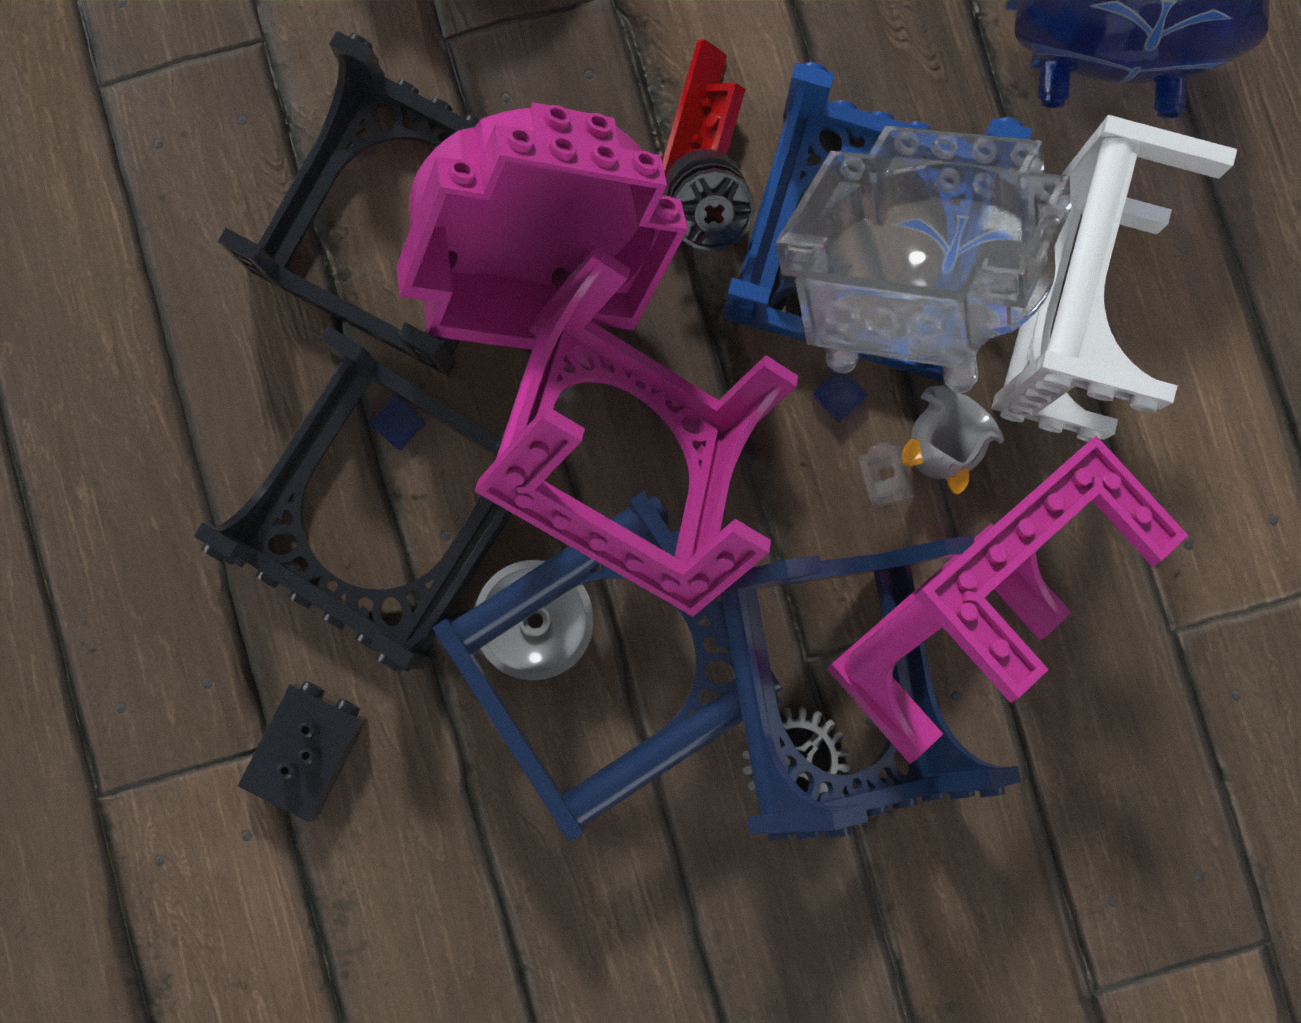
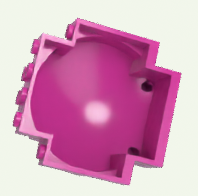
(517, 209)

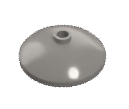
(550, 648)

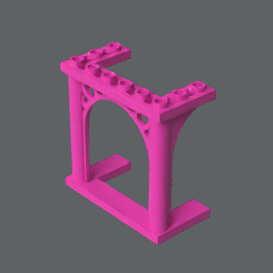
(542, 438)
(1002, 562)

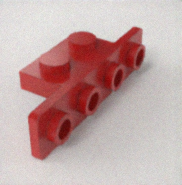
(705, 109)

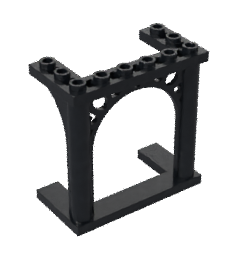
(357, 96)
(251, 530)

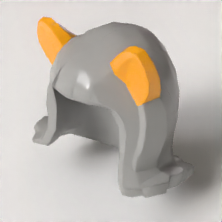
(950, 437)

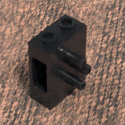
(303, 750)

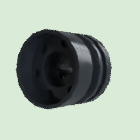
(712, 179)

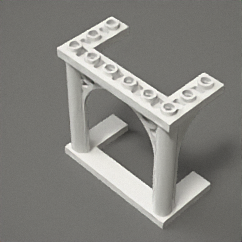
(1081, 342)

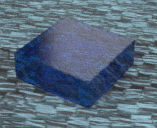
(839, 395)
(398, 423)

